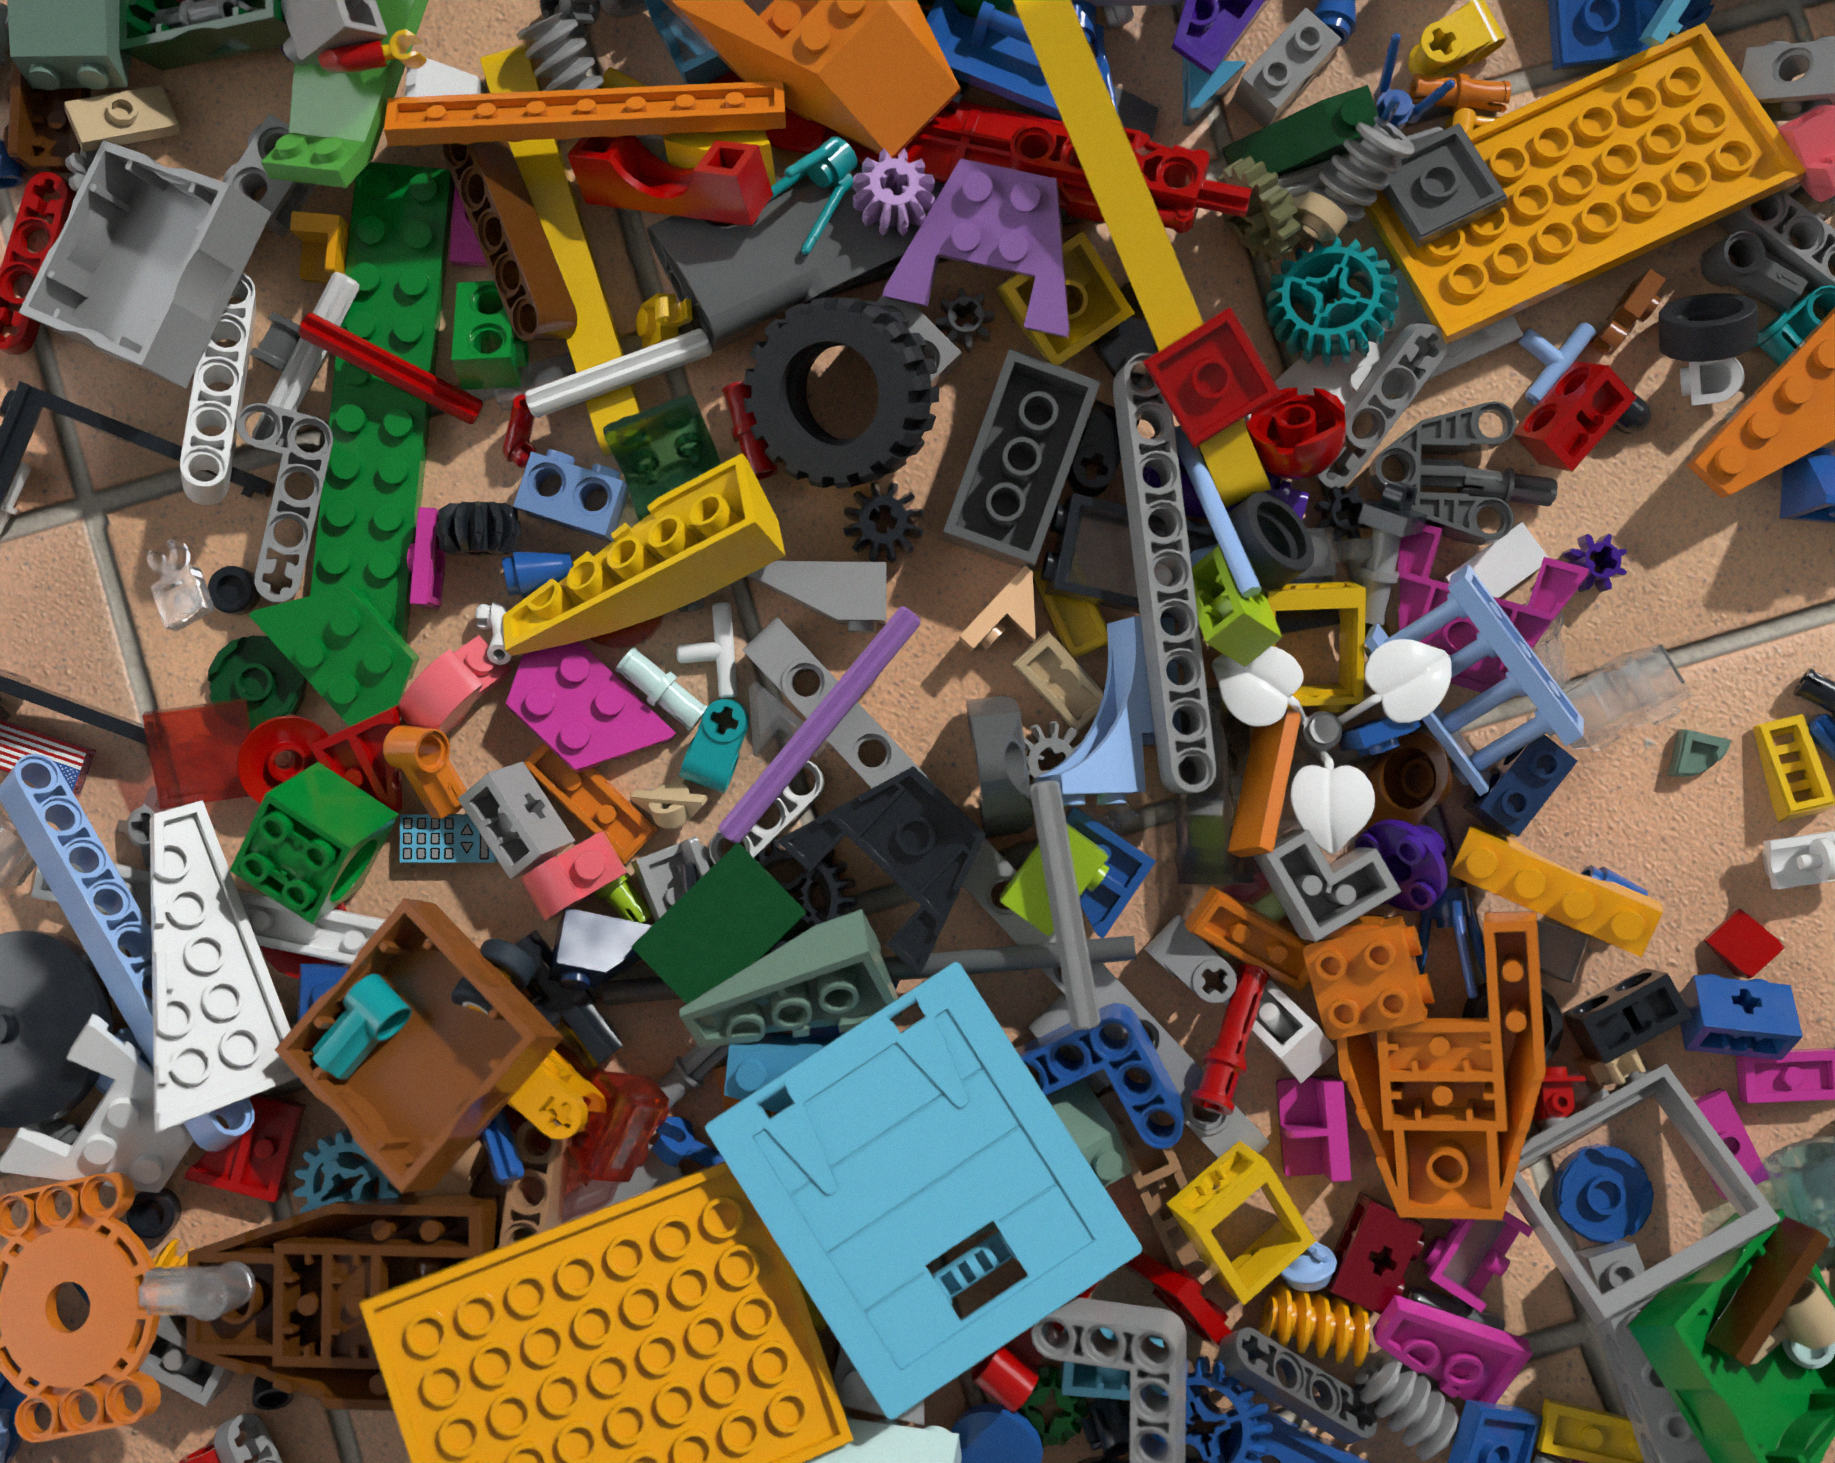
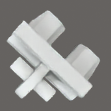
(1800, 860)

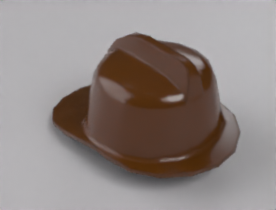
(1410, 780)

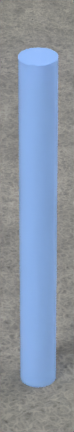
(1217, 516)

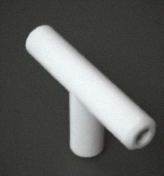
(720, 651)

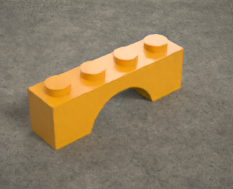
(1571, 898)

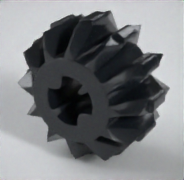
(899, 517)
(478, 528)

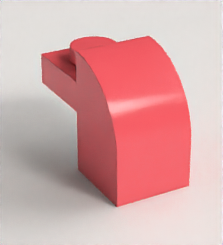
(1813, 143)
(450, 686)
(573, 876)

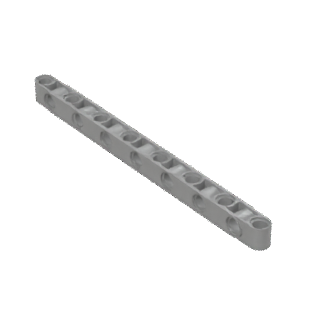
(782, 659)

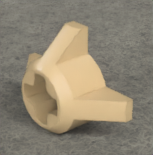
(670, 803)

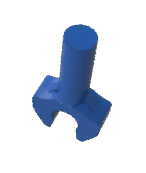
(678, 1143)

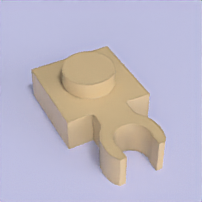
(1611, 1072)

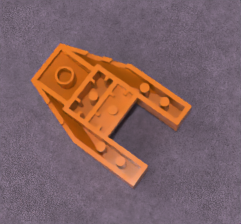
(843, 63)
(1455, 1094)

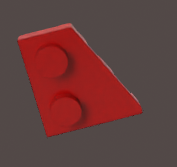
(359, 757)
(260, 1157)

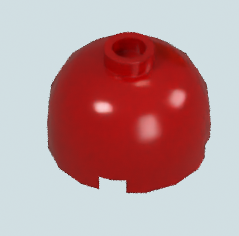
(1298, 433)

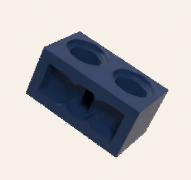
(1521, 786)

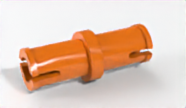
(1465, 94)

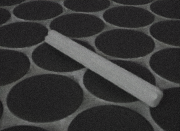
(1065, 905)

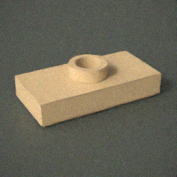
(122, 117)
(1060, 680)

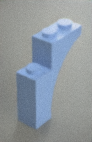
(1111, 754)

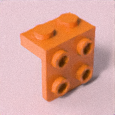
(1369, 979)

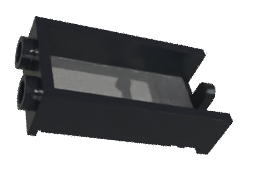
(1095, 553)

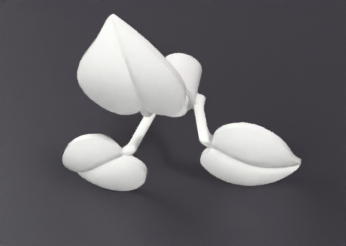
(1327, 800)

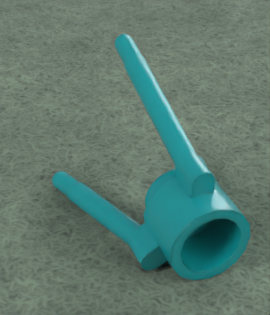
(826, 167)

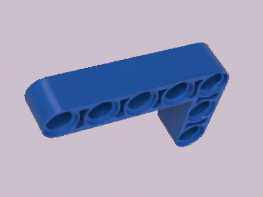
(1116, 1058)

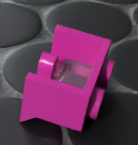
(1471, 1255)

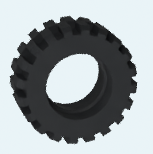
(782, 403)

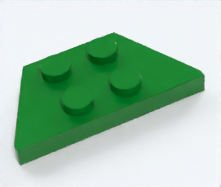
(342, 650)

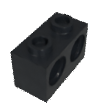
(1626, 1015)

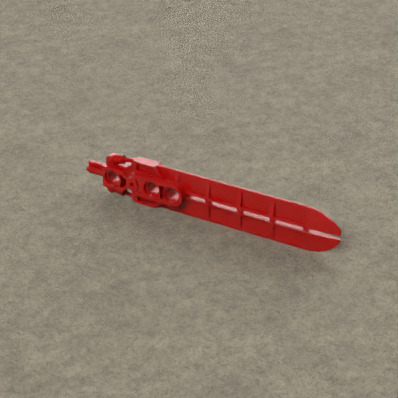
(1041, 148)

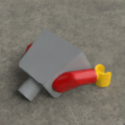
(344, 36)

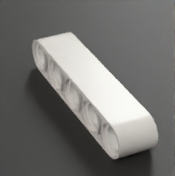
(218, 408)

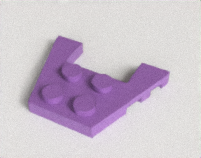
(995, 222)

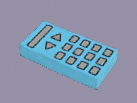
(442, 840)

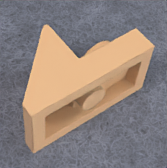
(1014, 604)

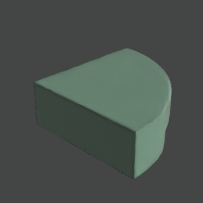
(1696, 753)

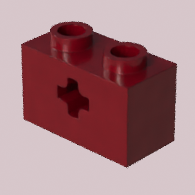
(1374, 1228)

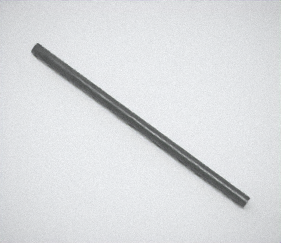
(973, 962)

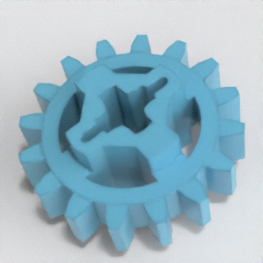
(338, 1164)

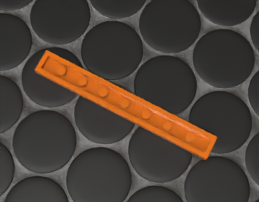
(585, 113)

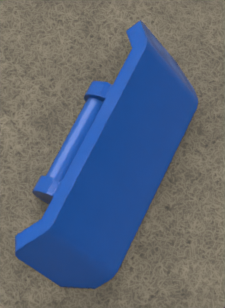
(994, 54)

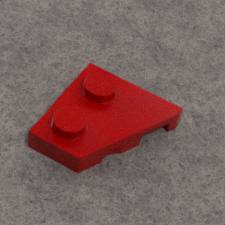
(1182, 1296)

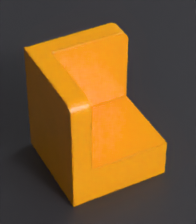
(323, 244)

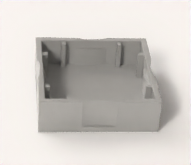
(146, 262)

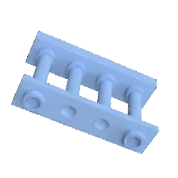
(1525, 677)

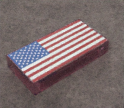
(71, 758)

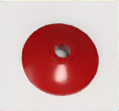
(260, 748)

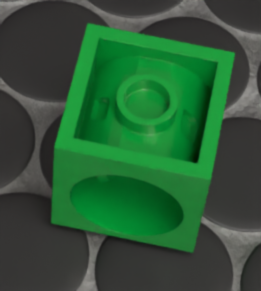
(313, 842)

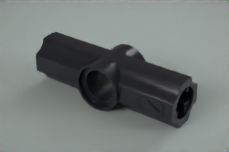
(568, 1010)

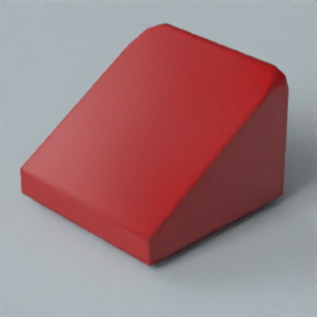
(1743, 944)

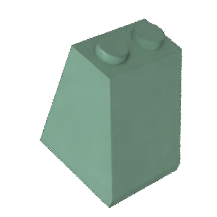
(68, 43)

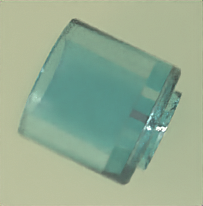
(1805, 1182)

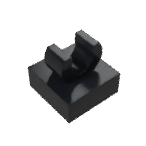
(1394, 511)

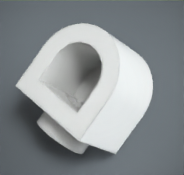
(1711, 380)

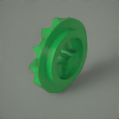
(1062, 1425)

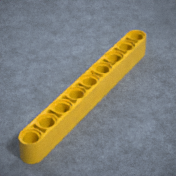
(560, 216)

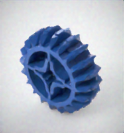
(1244, 1412)

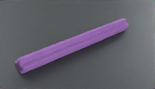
(819, 725)

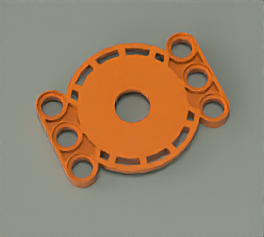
(110, 1266)

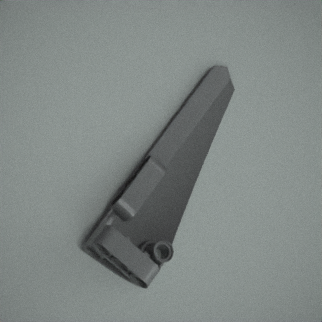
(758, 270)

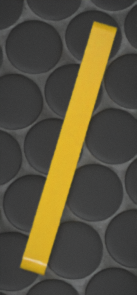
(1130, 214)

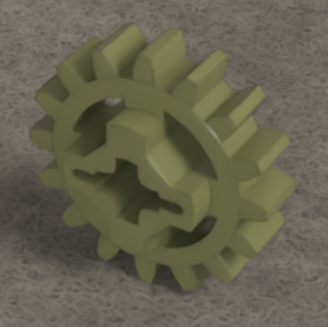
(1269, 221)

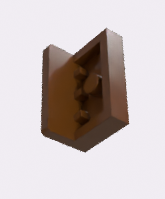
(38, 127)

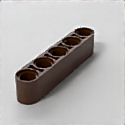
(512, 240)

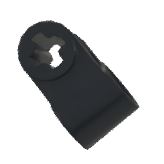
(1097, 447)

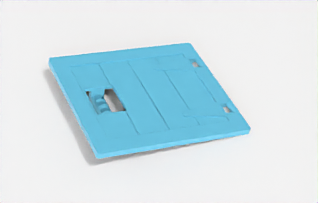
(900, 1158)

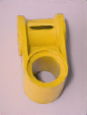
(1457, 41)

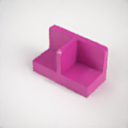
(1313, 1127)

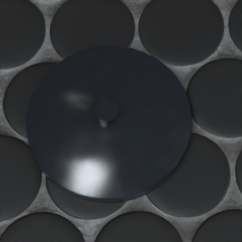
(44, 1005)

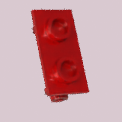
(1556, 1094)

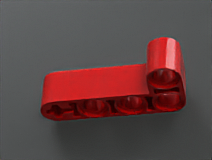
(1012, 1369)

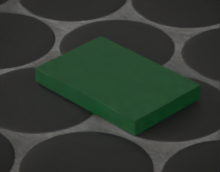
(719, 926)

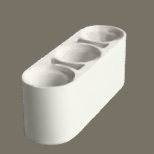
(790, 808)

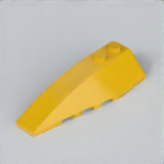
(677, 554)

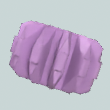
(876, 195)

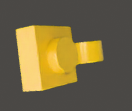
(661, 317)

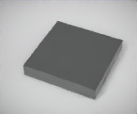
(1443, 187)

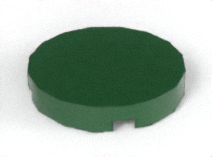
(261, 674)

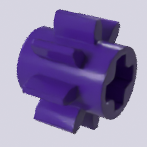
(1606, 557)

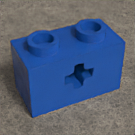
(1740, 1017)

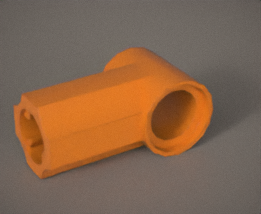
(426, 763)

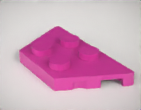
(582, 708)

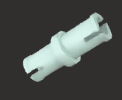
(661, 688)

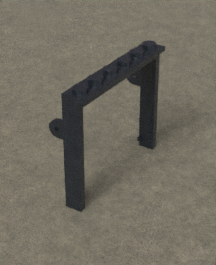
(21, 413)

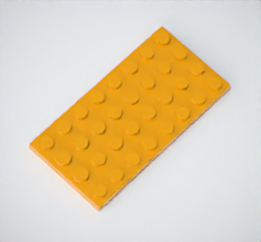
(1598, 182)

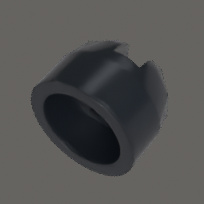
(1635, 417)
(267, 1397)

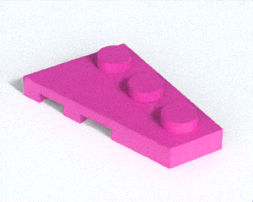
(1455, 1351)

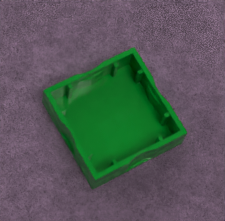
(1736, 1411)

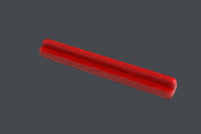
(390, 368)

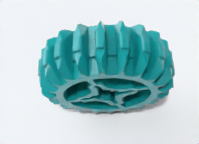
(1320, 278)

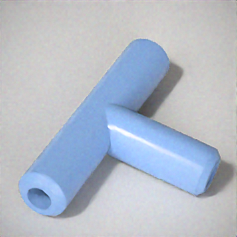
(1555, 360)

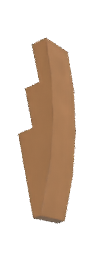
(1157, 1180)

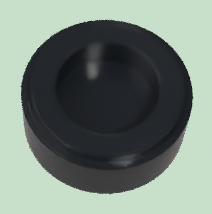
(233, 590)
(154, 1213)

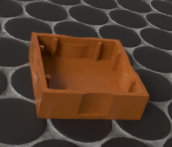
(447, 1070)

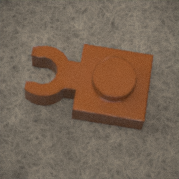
(1635, 304)

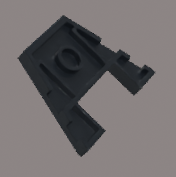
(914, 838)

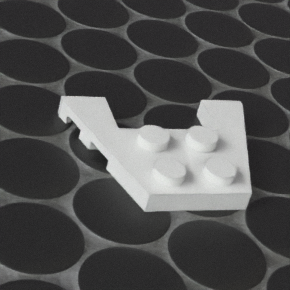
(119, 1131)

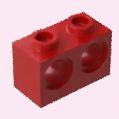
(1574, 415)

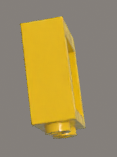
(1351, 600)
(1201, 1209)

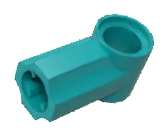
(370, 1016)

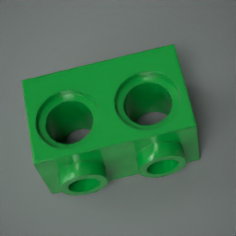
(484, 343)

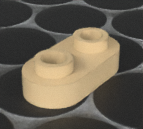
(1318, 218)

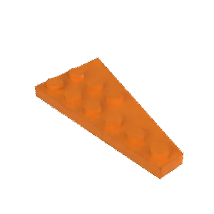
(1780, 420)

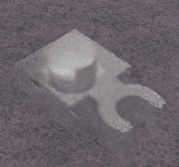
(182, 591)

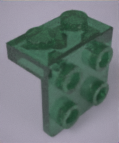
(661, 449)

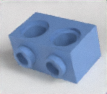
(569, 504)

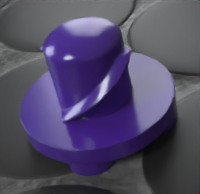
(1414, 860)

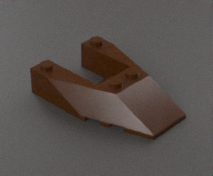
(309, 1282)

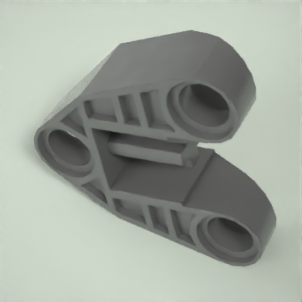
(1449, 436)
(1001, 765)

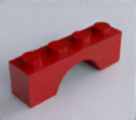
(723, 187)

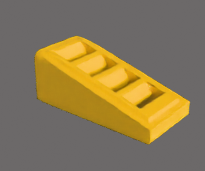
(1775, 773)

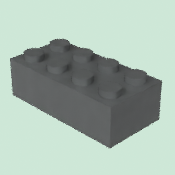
(1020, 460)

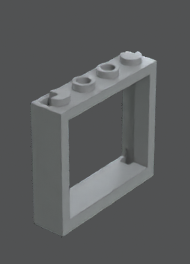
(1734, 1182)

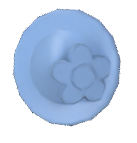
(1311, 1269)

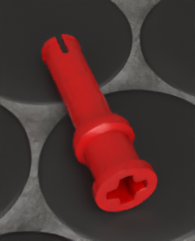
(1225, 1059)

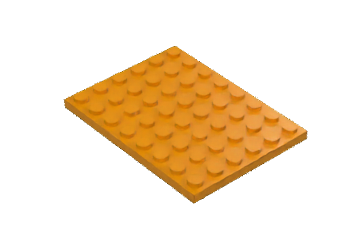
(614, 1341)

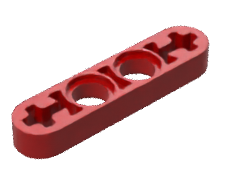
(20, 261)

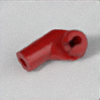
(518, 433)

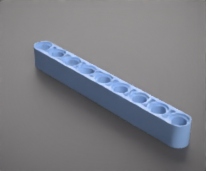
(98, 932)

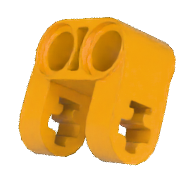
(557, 1093)

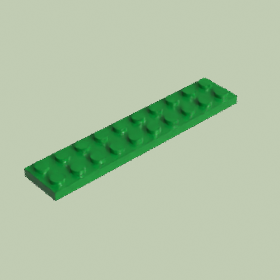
(378, 429)

